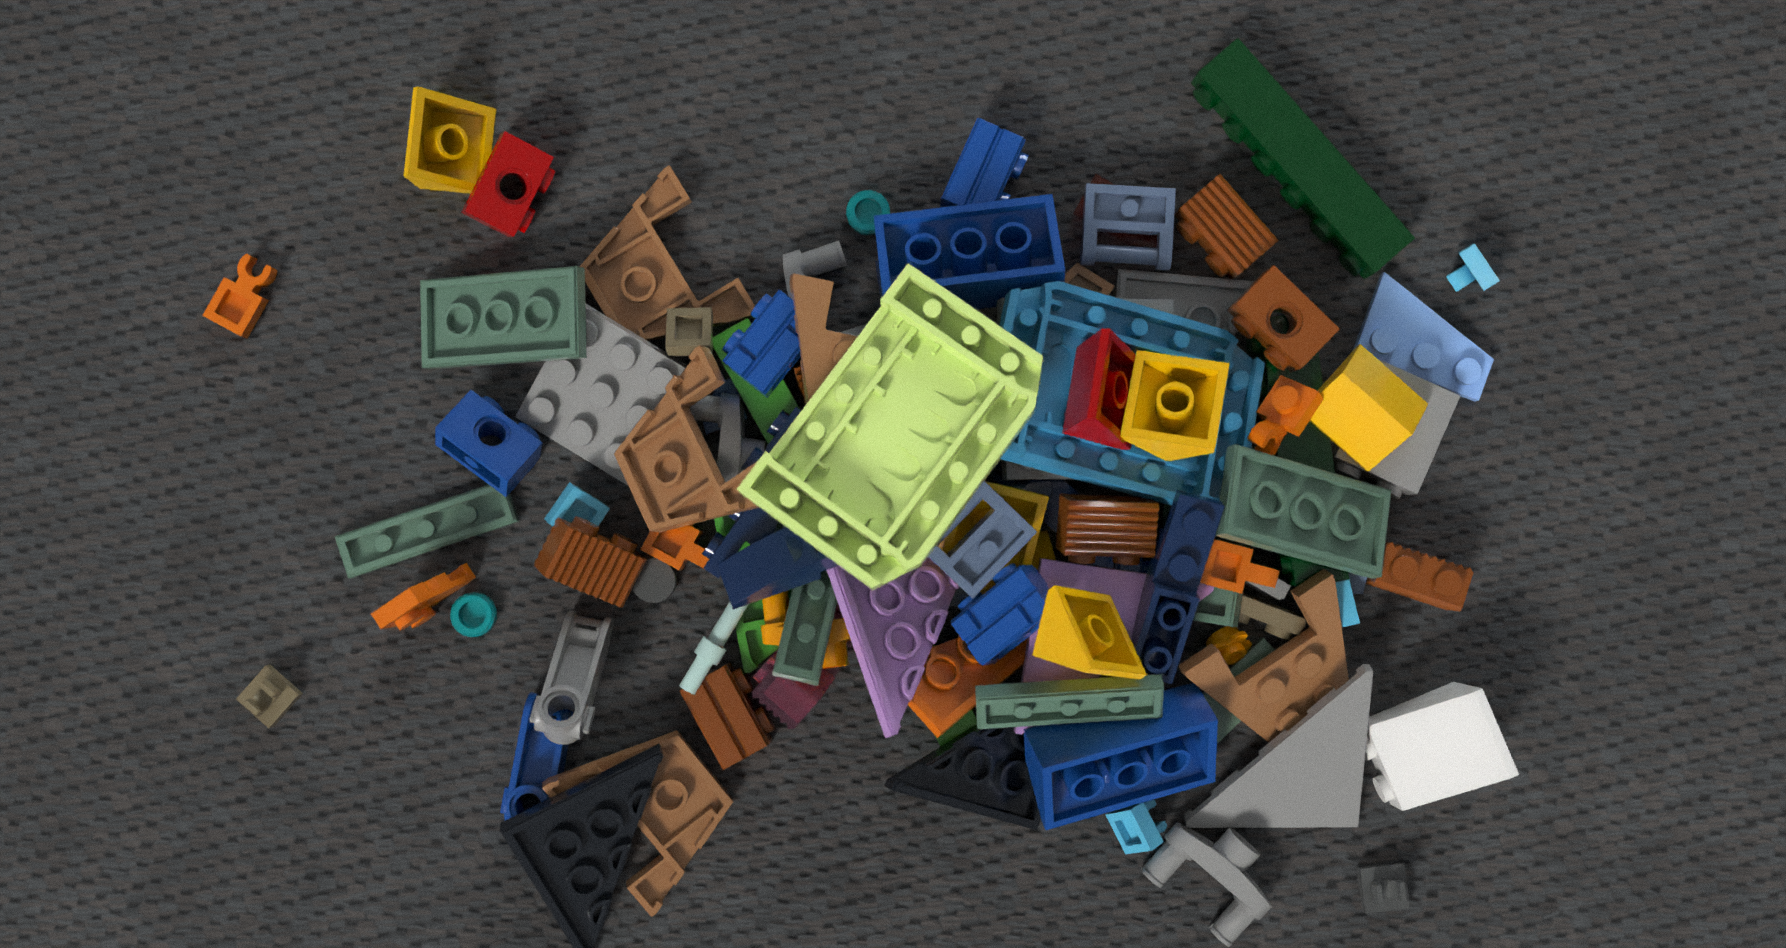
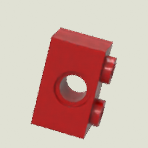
(514, 158)

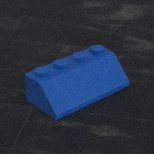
(975, 247)
(1122, 763)

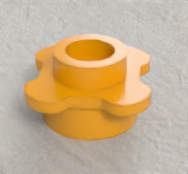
(1230, 643)

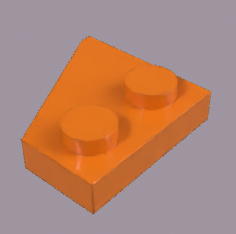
(415, 604)

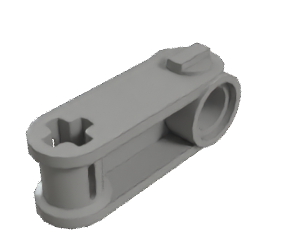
(573, 678)

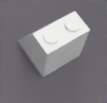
(1437, 747)

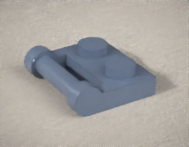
(1130, 212)
(987, 545)

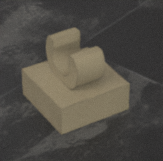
(688, 329)
(269, 696)

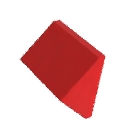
(1100, 390)

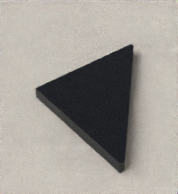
(978, 774)
(581, 841)

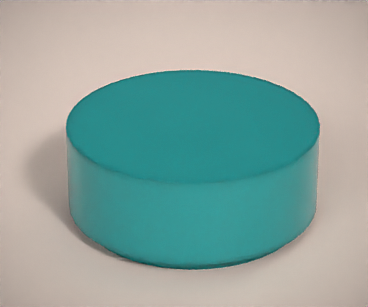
(862, 209)
(473, 614)

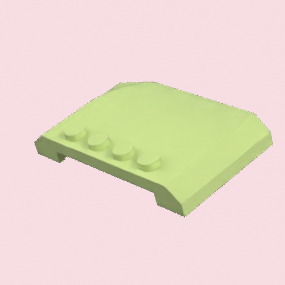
(899, 432)

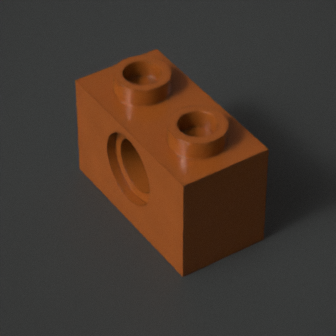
(1308, 325)

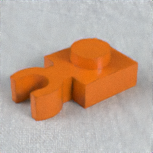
(238, 303)

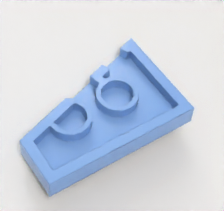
(1421, 342)

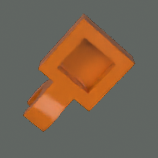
(1284, 410)
(676, 546)
(1230, 567)

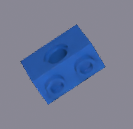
(497, 465)

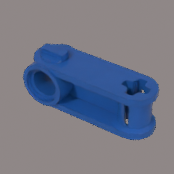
(533, 761)

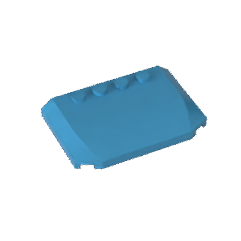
(1062, 317)

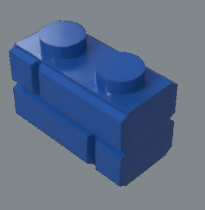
(985, 166)
(768, 346)
(1003, 615)

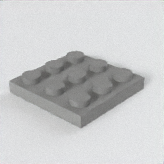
(599, 398)

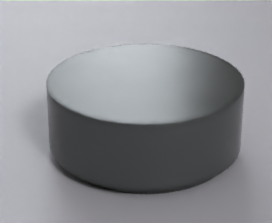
(655, 581)

